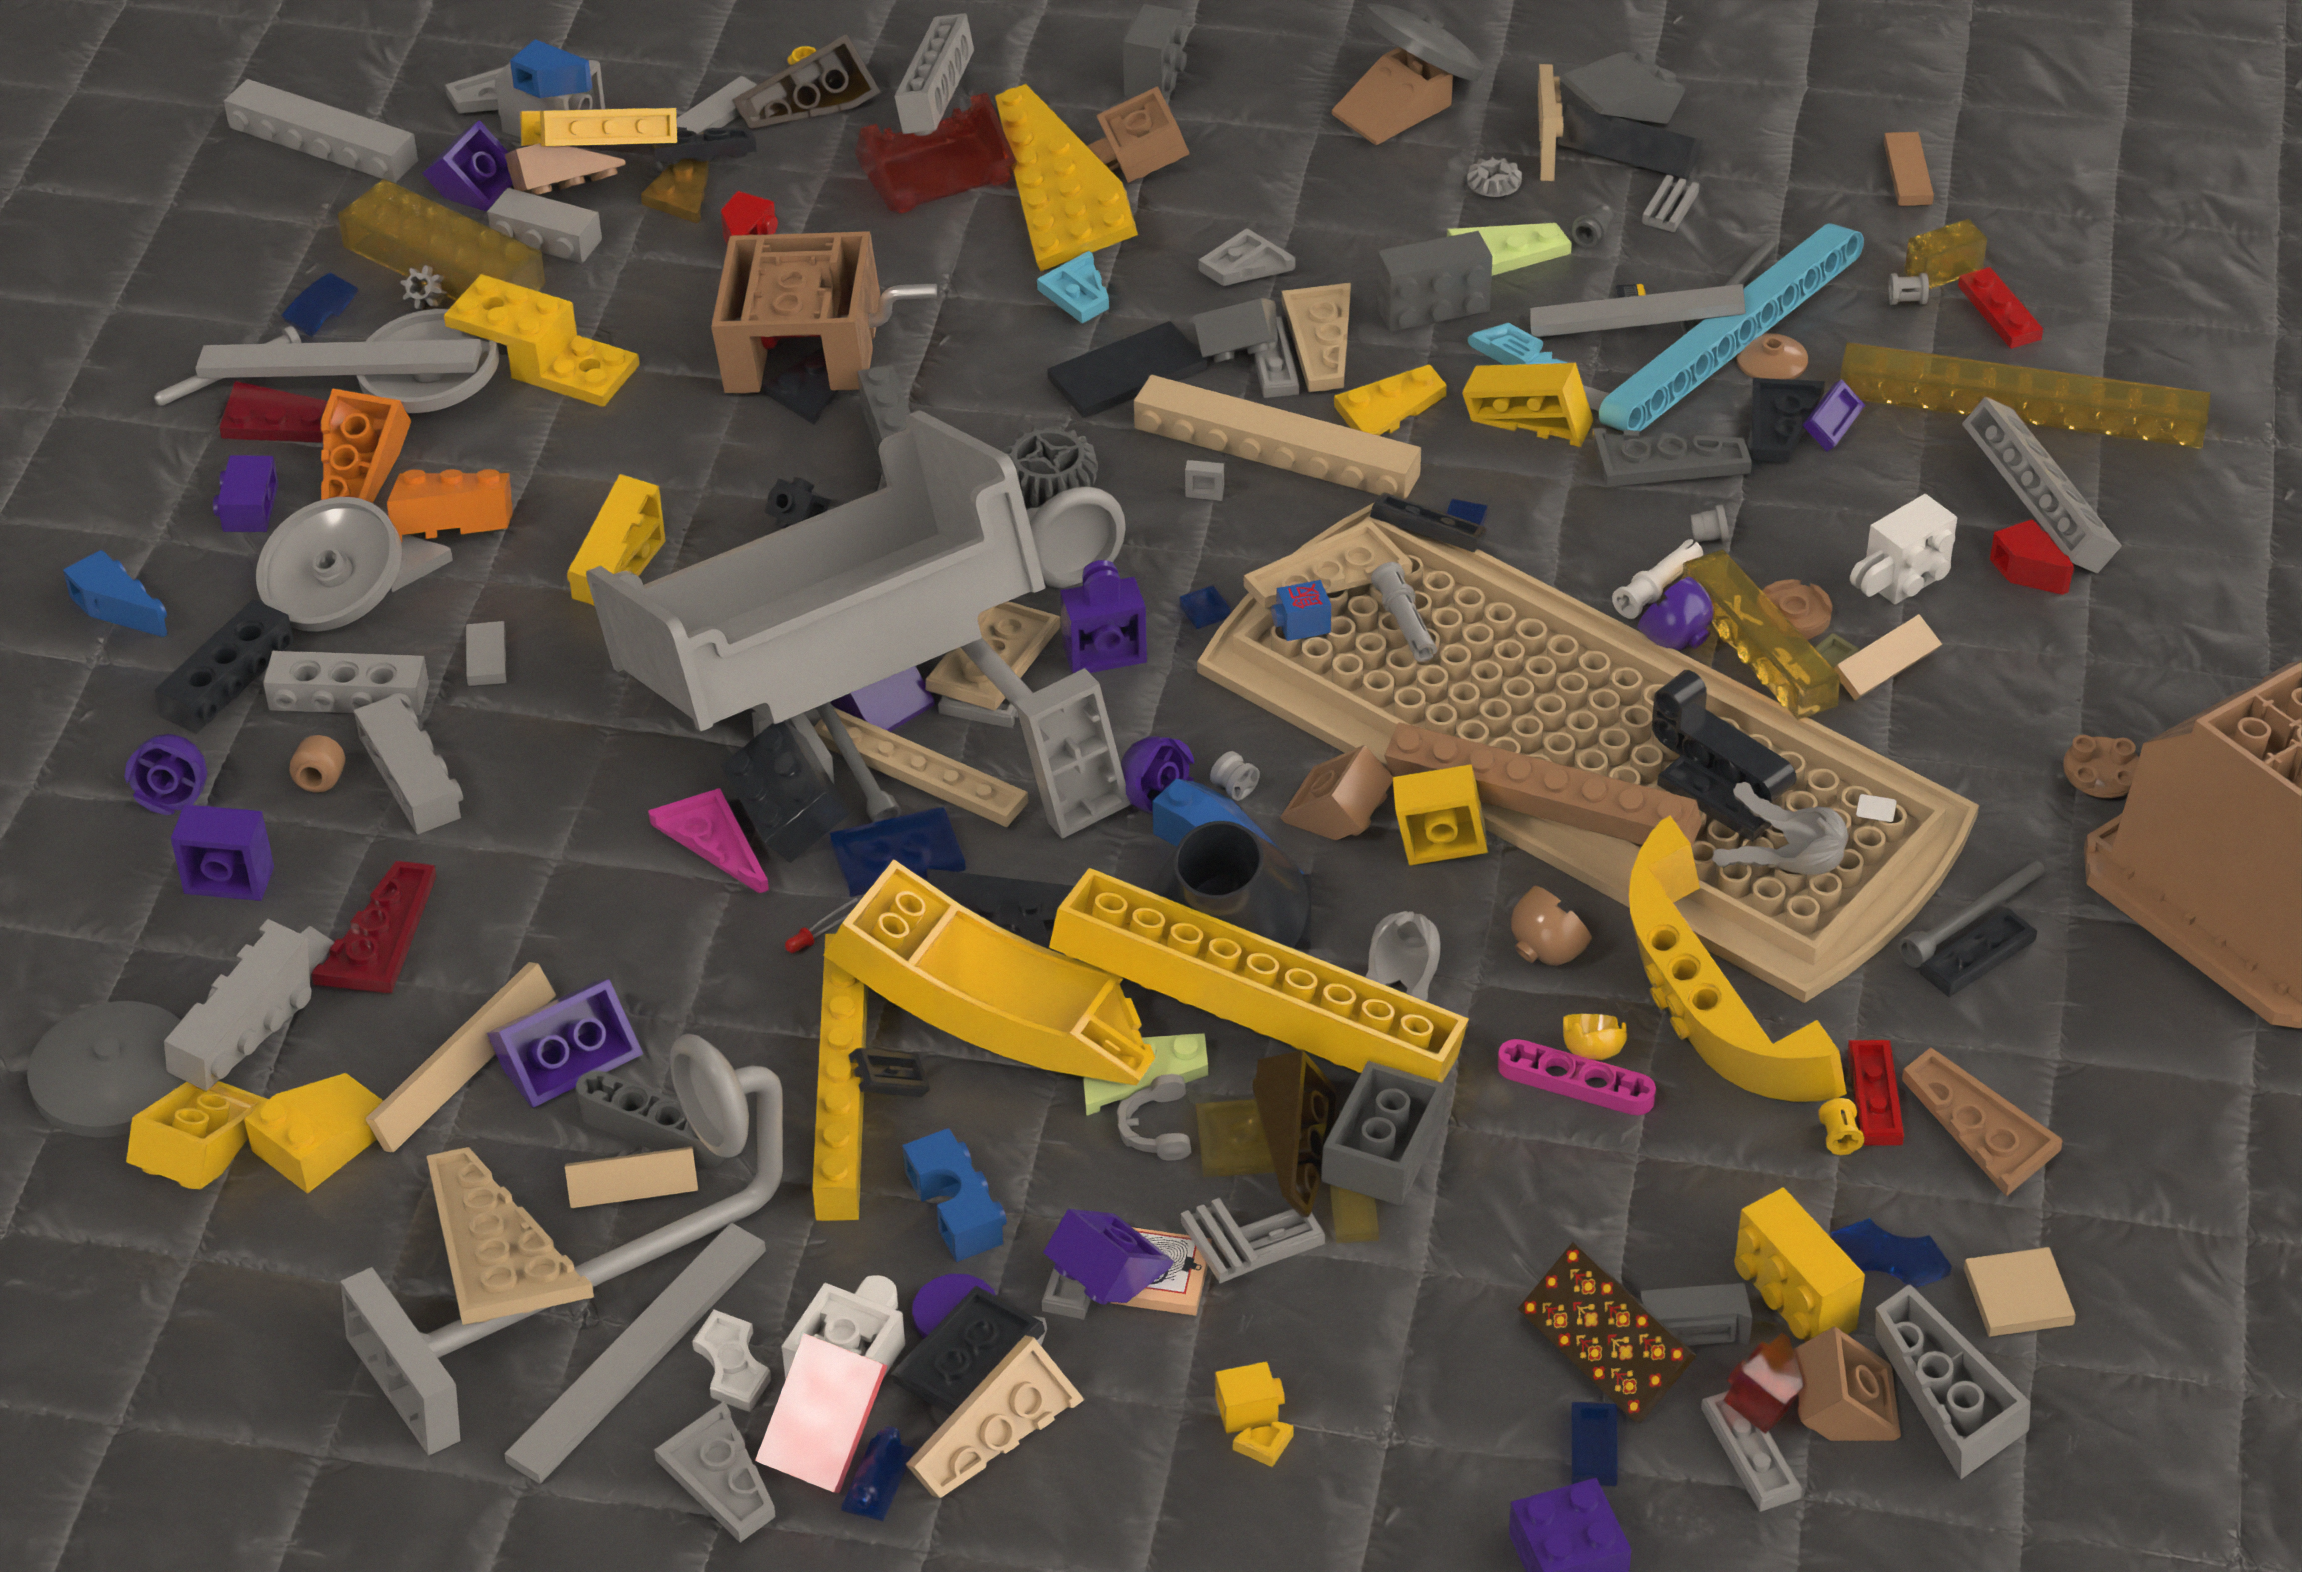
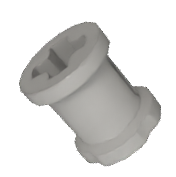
(1919, 294)

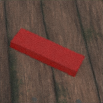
(1875, 1092)

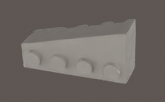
(242, 1007)
(1950, 1381)

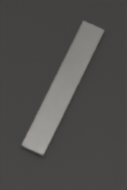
(1637, 311)

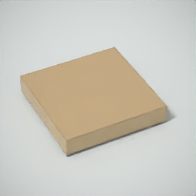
(2019, 1292)

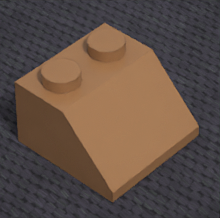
(1340, 795)
(1846, 1390)

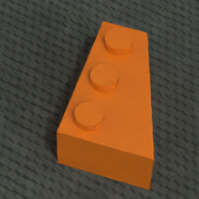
(450, 501)

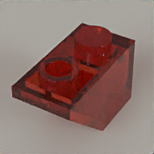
(1766, 1385)

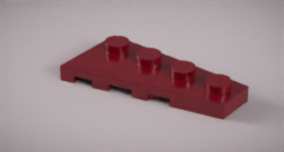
(381, 933)

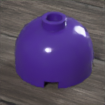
(1680, 617)
(1152, 766)
(166, 773)

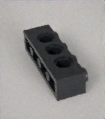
(223, 666)

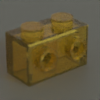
(1946, 253)

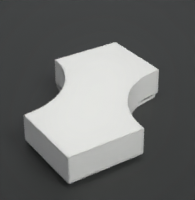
(737, 1374)

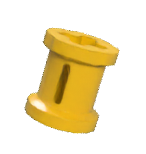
(1841, 1126)

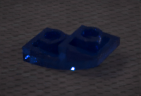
(317, 302)

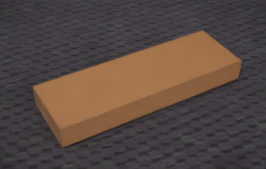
(1908, 168)

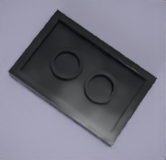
(964, 1349)

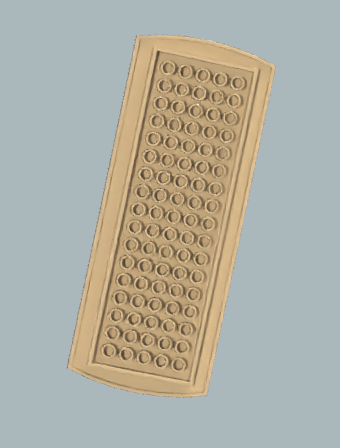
(1578, 690)

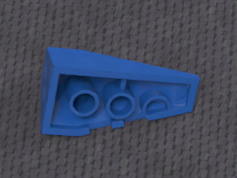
(1191, 804)

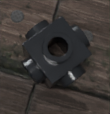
(794, 502)

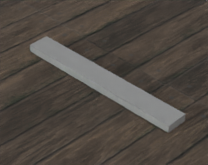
(339, 358)
(634, 1353)

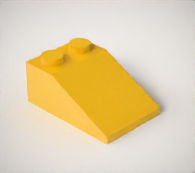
(313, 1129)
(191, 1133)

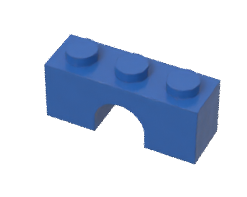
(943, 1167)

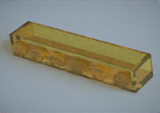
(1765, 637)

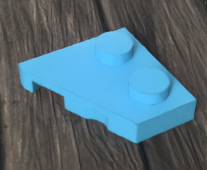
(1076, 288)

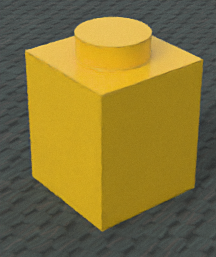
(1248, 1397)

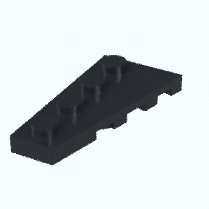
(1001, 897)

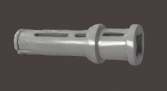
(1399, 600)

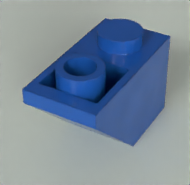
(549, 71)

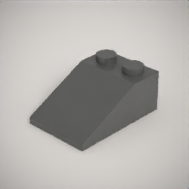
(1627, 87)

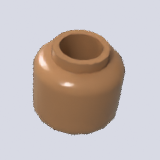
(317, 764)

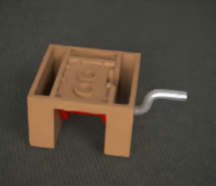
(801, 289)

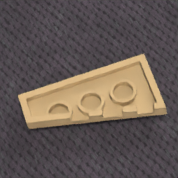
(1549, 119)
(1320, 331)
(1337, 561)
(1005, 1407)

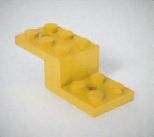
(542, 340)

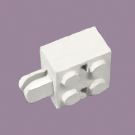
(1907, 550)
(856, 1321)

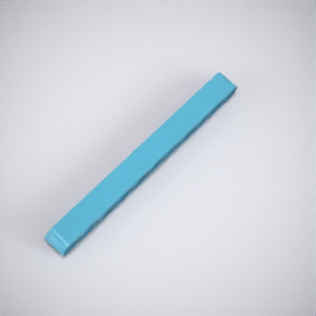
(1721, 338)

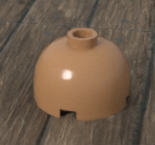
(1547, 930)

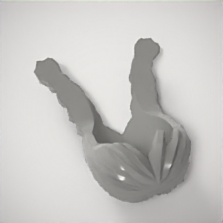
(1813, 835)
(1404, 950)

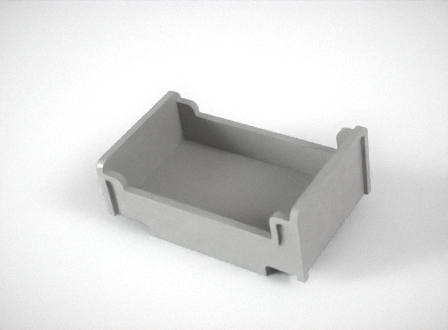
(836, 593)

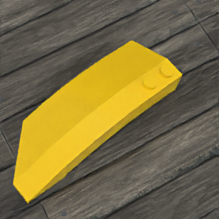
(989, 982)

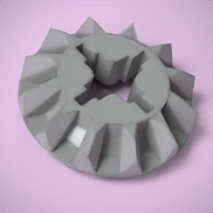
(1503, 183)

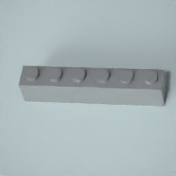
(321, 130)

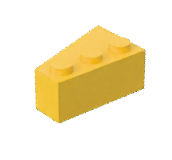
(1532, 398)

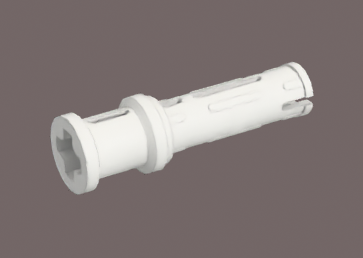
(1648, 585)

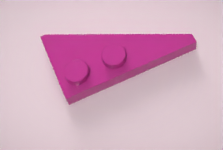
(711, 831)

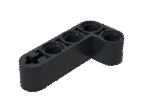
(1691, 730)

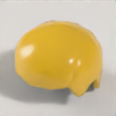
(1593, 1035)

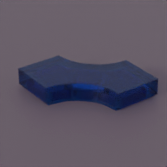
(1909, 1259)

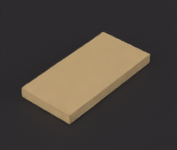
(1014, 634)

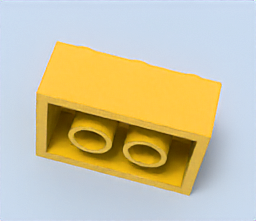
(1798, 1267)

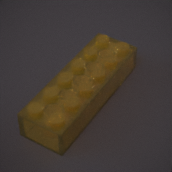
(412, 232)

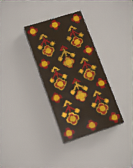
(1607, 1332)

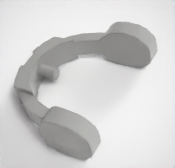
(1167, 1146)

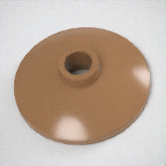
(1773, 357)

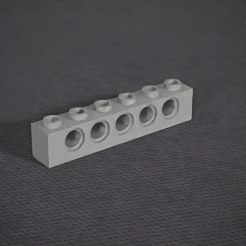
(934, 74)
(2041, 485)

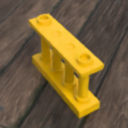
(598, 127)

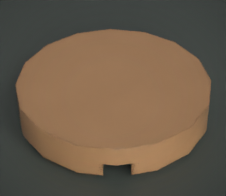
(1804, 606)

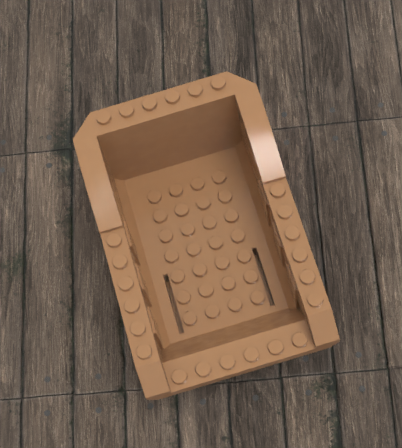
(2217, 844)

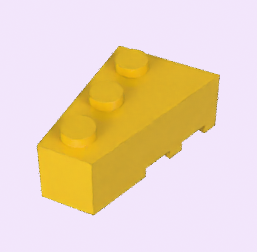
(622, 536)

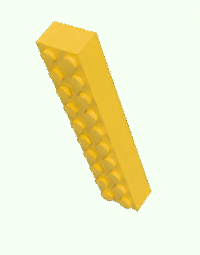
(1253, 980)

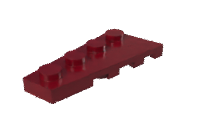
(271, 415)

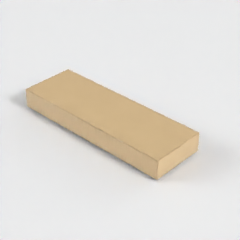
(1887, 657)
(631, 1177)

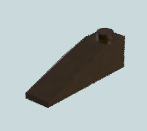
(815, 86)
(1297, 1116)

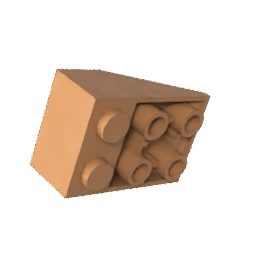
(1395, 96)
(538, 167)

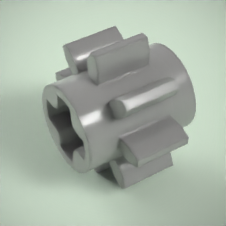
(432, 289)

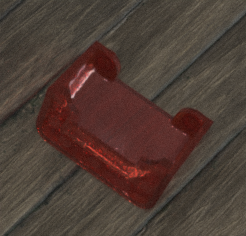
(954, 158)

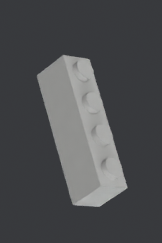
(408, 763)

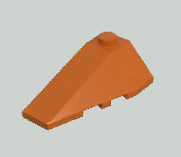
(360, 443)

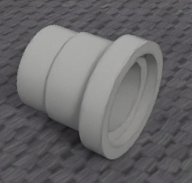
(1710, 525)

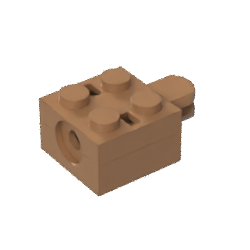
(1139, 136)

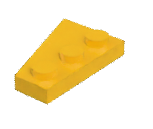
(1388, 401)

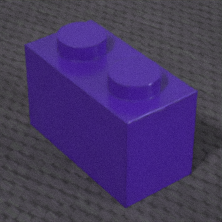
(246, 493)

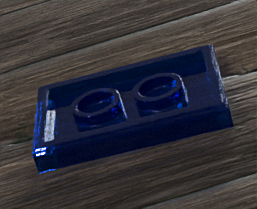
(913, 840)

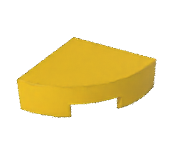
(1264, 1442)

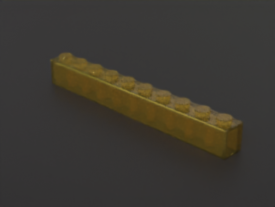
(2034, 394)

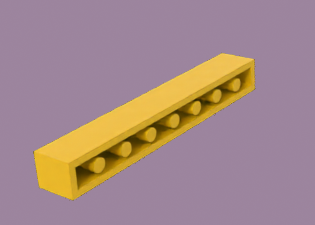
(838, 1095)

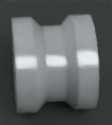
(1234, 775)

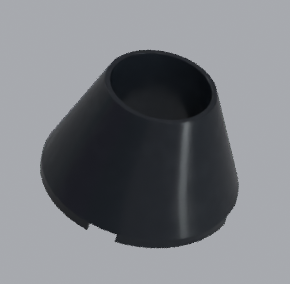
(1268, 905)

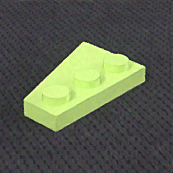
(1174, 1055)

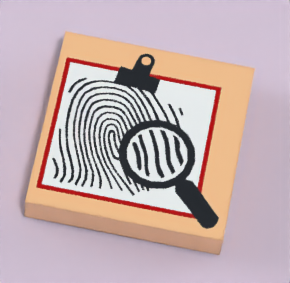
(1182, 1284)

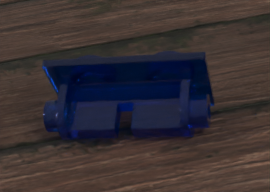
(878, 1475)

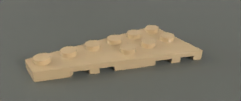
(495, 1249)

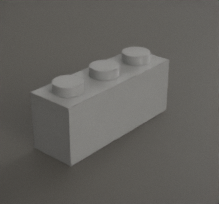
(546, 224)

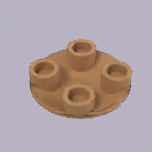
(2101, 765)

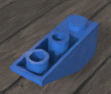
(111, 595)

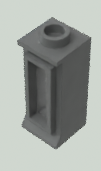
(1702, 1312)

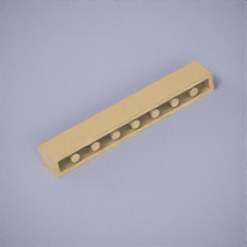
(1277, 437)

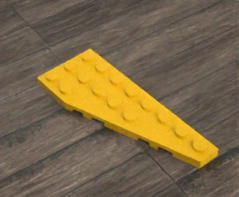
(1064, 188)

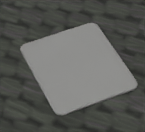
(1594, 397)

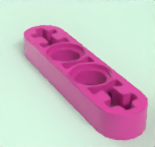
(1578, 1071)

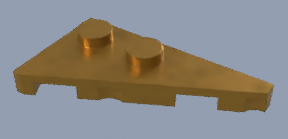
(679, 189)

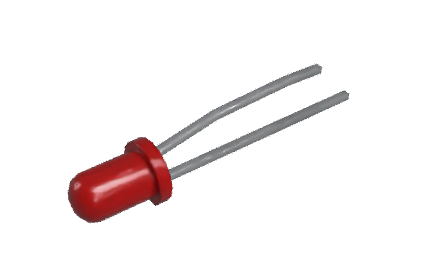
(805, 937)

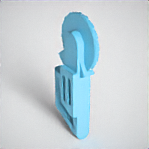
(1510, 346)

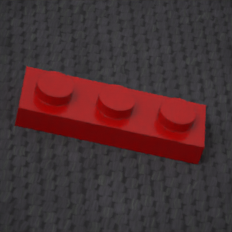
(2000, 307)

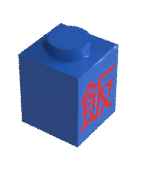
(1302, 610)

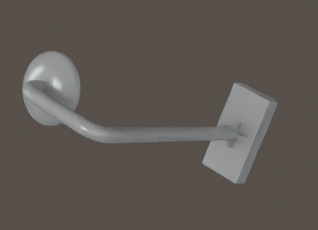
(1067, 720)
(717, 1110)

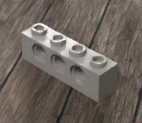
(343, 681)

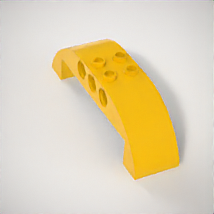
(1700, 996)

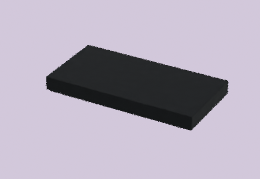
(1123, 367)

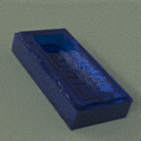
(1594, 1443)

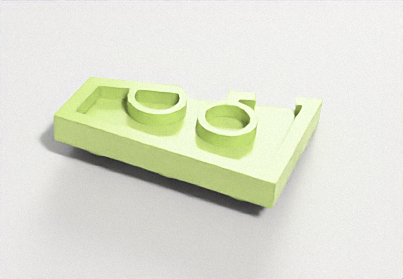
(1520, 244)

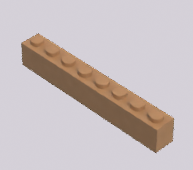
(1544, 786)

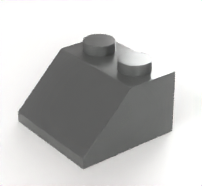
(1236, 328)

